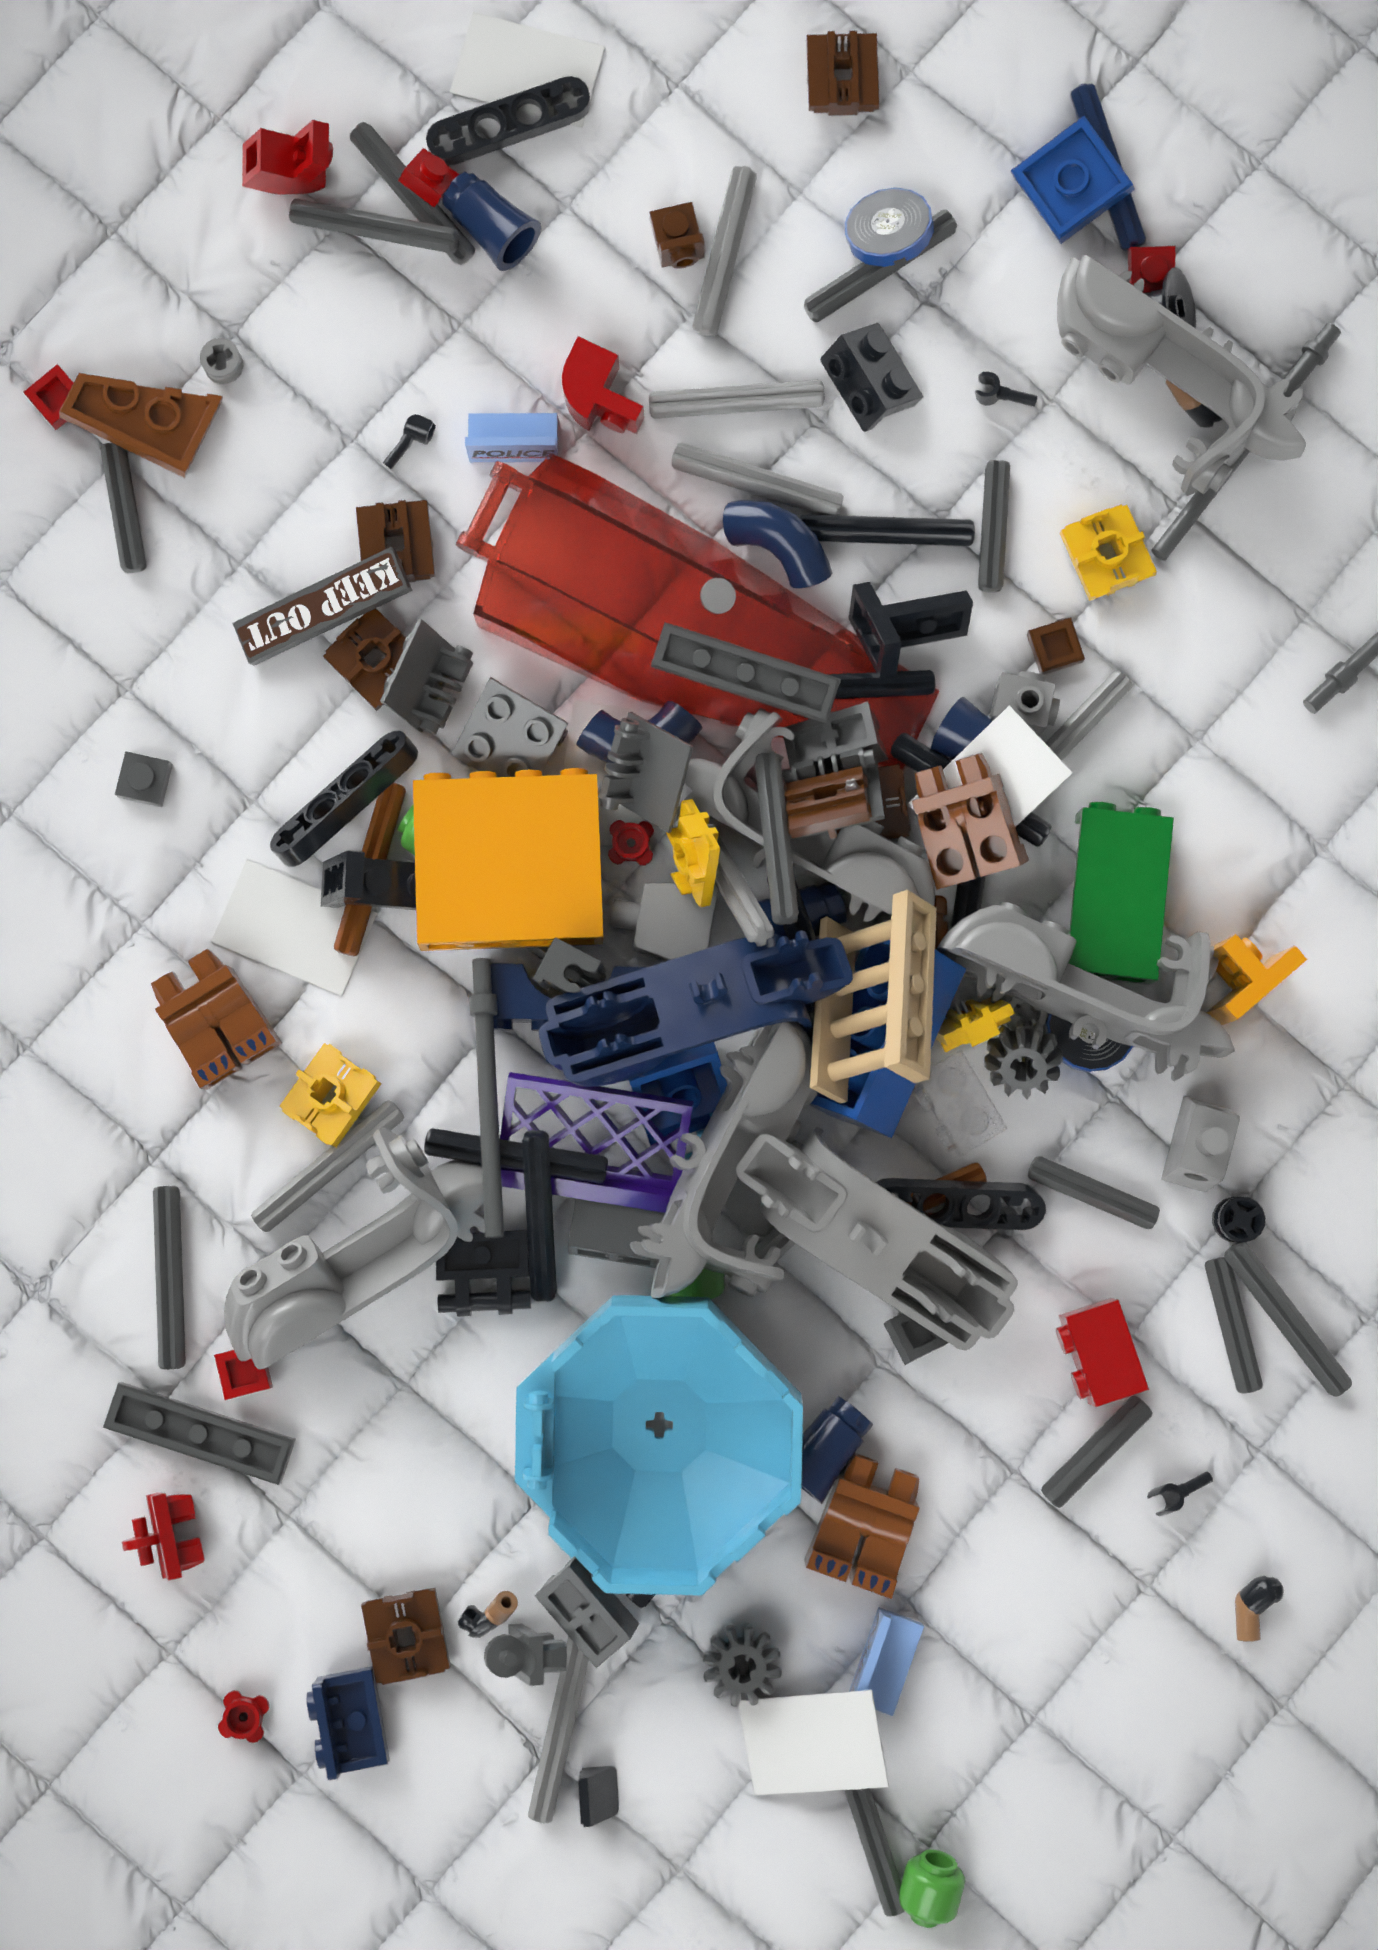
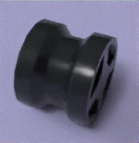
(1247, 1216)

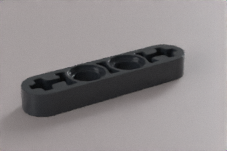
(505, 112)
(344, 798)
(958, 1196)

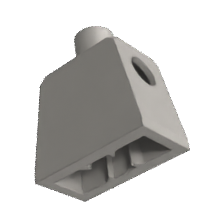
(665, 921)
(1200, 1145)

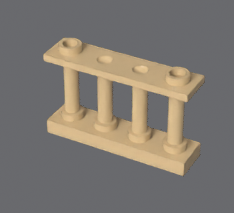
(905, 1013)

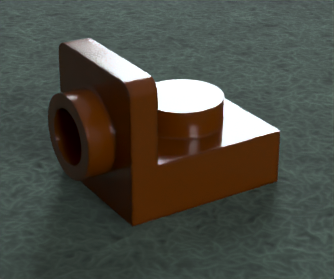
(677, 235)

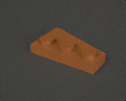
(144, 420)

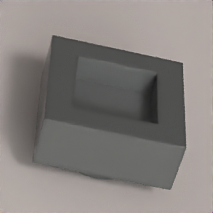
(143, 779)
(912, 1338)

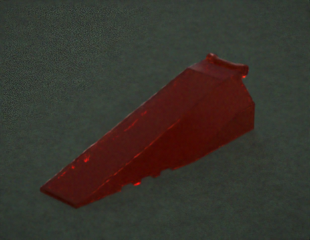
(599, 572)

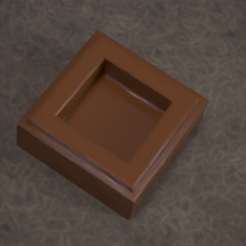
(1055, 646)

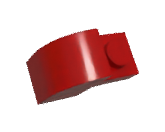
(287, 163)
(586, 390)

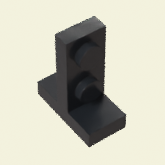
(905, 624)
(367, 882)

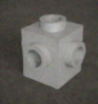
(1026, 689)

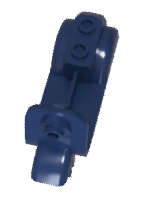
(687, 1002)

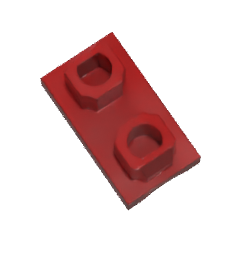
(172, 1555)

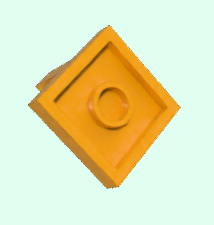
(1247, 977)

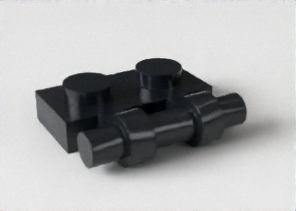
(485, 1259)

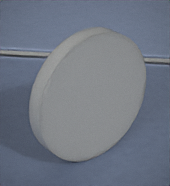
(717, 595)

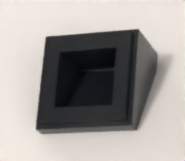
(597, 1794)

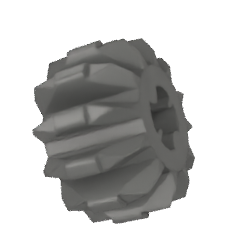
(1029, 1073)
(757, 1670)

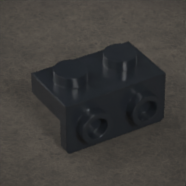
(870, 375)

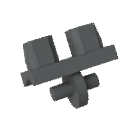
(525, 1654)

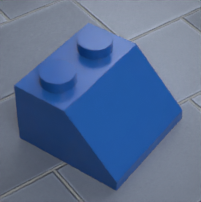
(685, 1076)

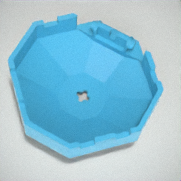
(646, 1506)

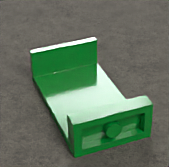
(1120, 892)

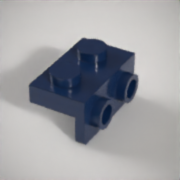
(348, 1722)

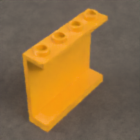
(507, 860)

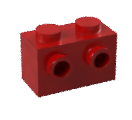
(1101, 1352)

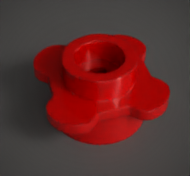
(622, 833)
(233, 1726)

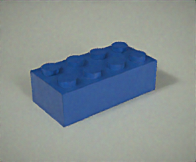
(880, 1096)

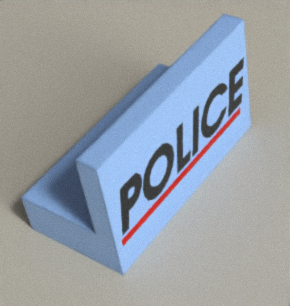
(511, 437)
(887, 1658)

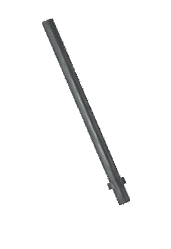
(1314, 353)

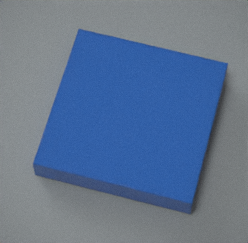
(1072, 179)

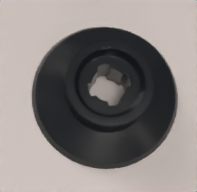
(1176, 296)

